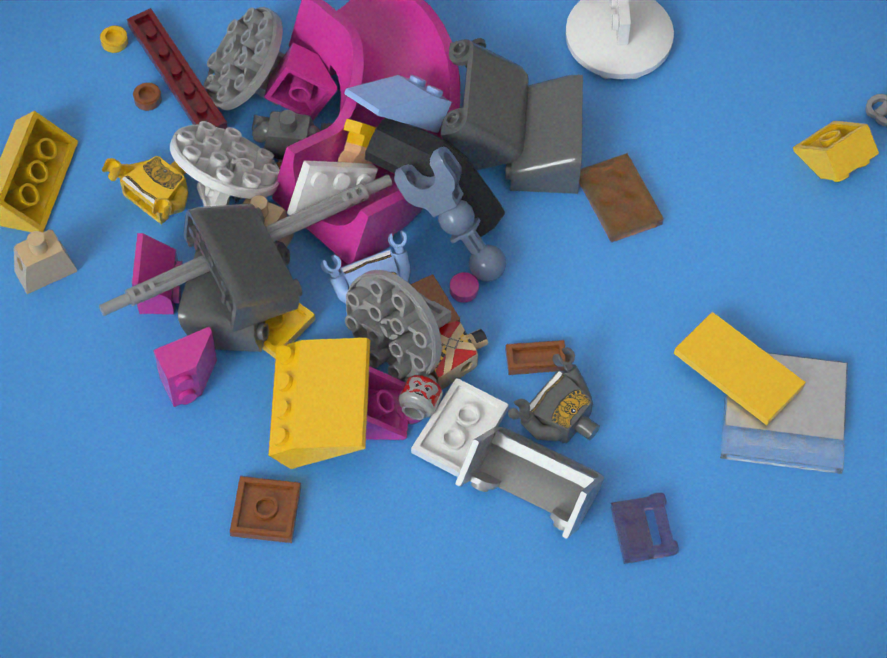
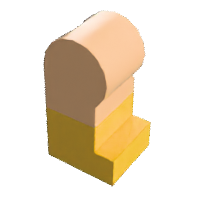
(356, 142)

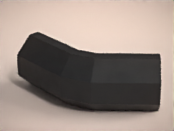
(403, 144)

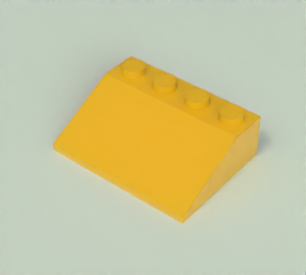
(319, 400)

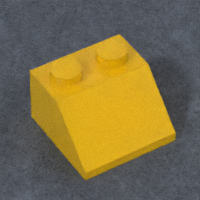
(838, 149)

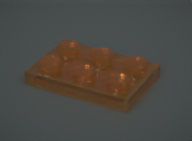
(619, 197)

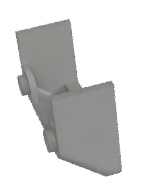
(533, 474)

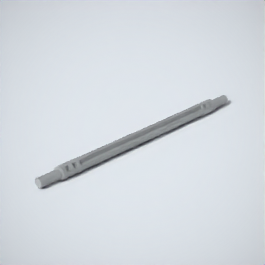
(277, 230)

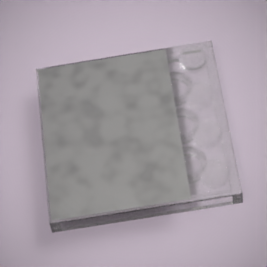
(806, 431)

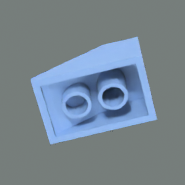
(403, 101)

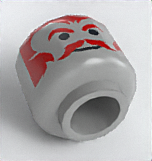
(420, 396)

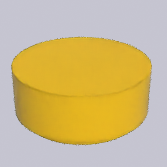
(114, 39)

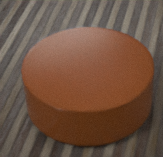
(147, 96)

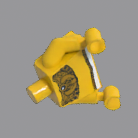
(151, 185)

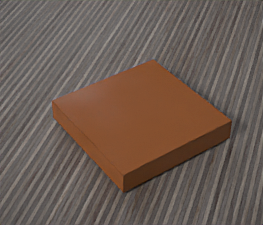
(265, 509)

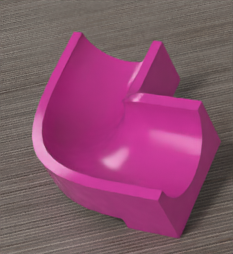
(361, 46)

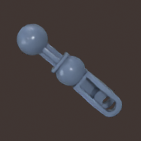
(456, 217)

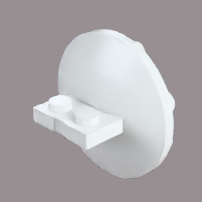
(619, 37)
(224, 163)

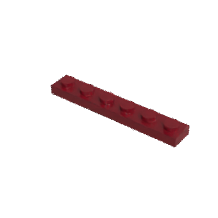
(175, 69)

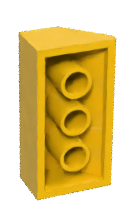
(33, 172)

